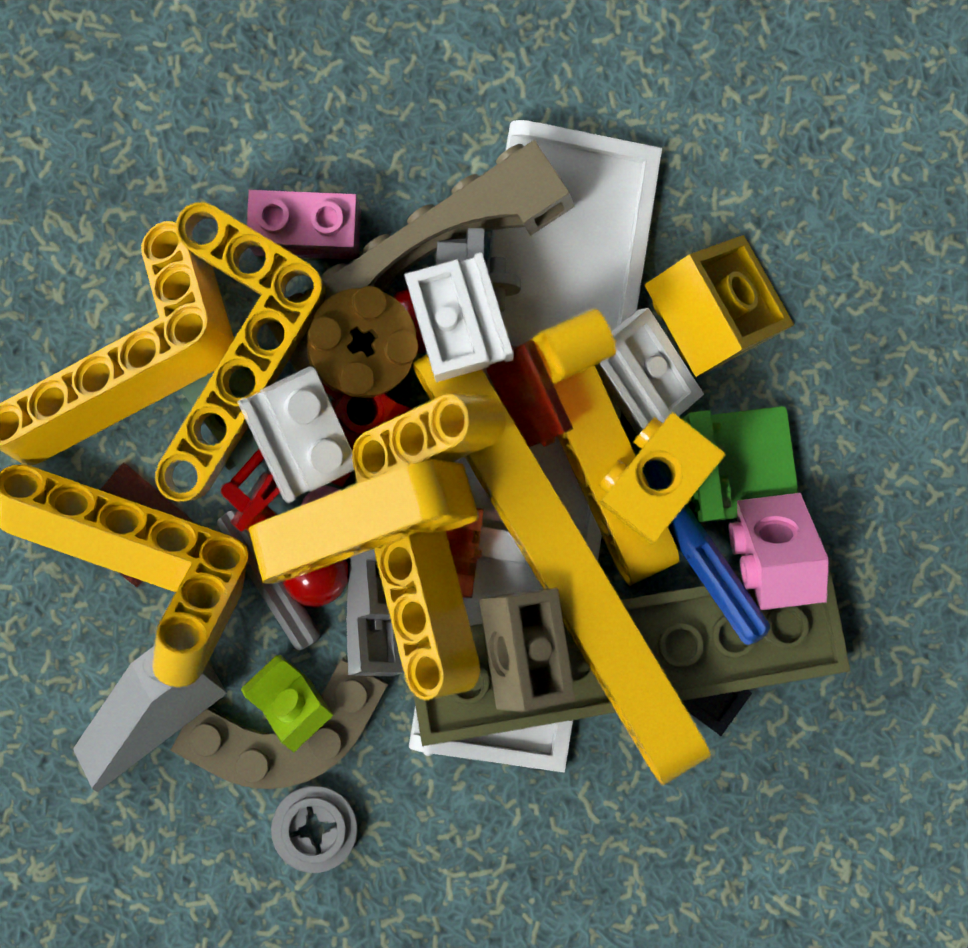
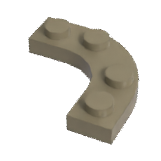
(261, 760)

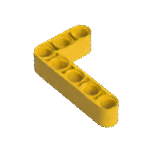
(244, 351)
(133, 370)
(598, 437)
(141, 543)
(420, 568)

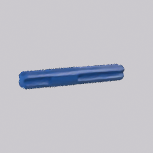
(711, 566)

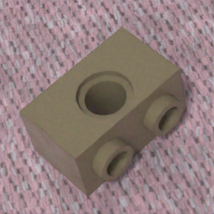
(527, 650)

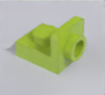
(287, 702)

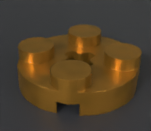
(367, 311)

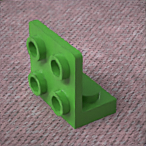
(755, 460)

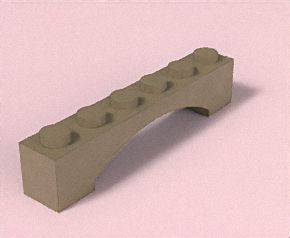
(512, 194)

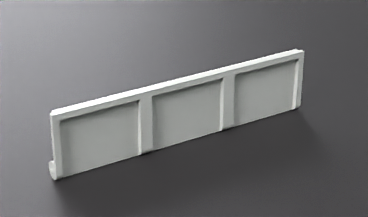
(566, 268)

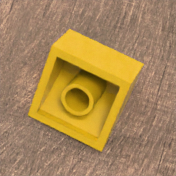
(718, 304)

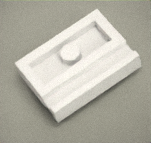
(459, 317)
(647, 373)
(298, 433)

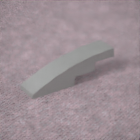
(370, 631)

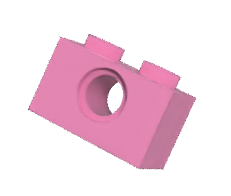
(307, 222)
(779, 551)

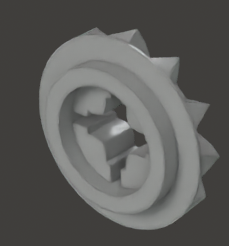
(299, 849)

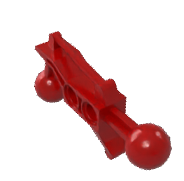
(329, 582)

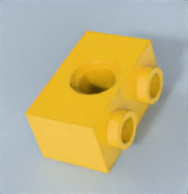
(690, 461)

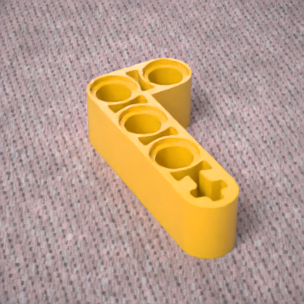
(363, 517)

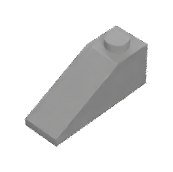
(140, 718)

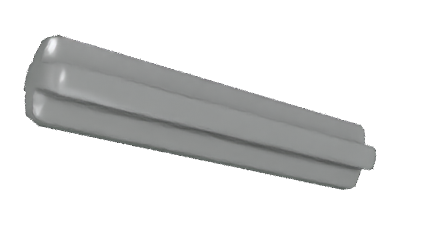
(288, 612)

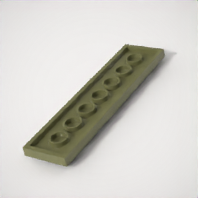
(690, 644)

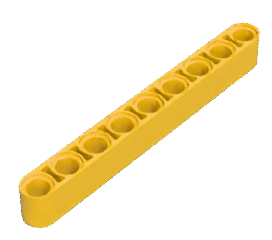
(586, 597)

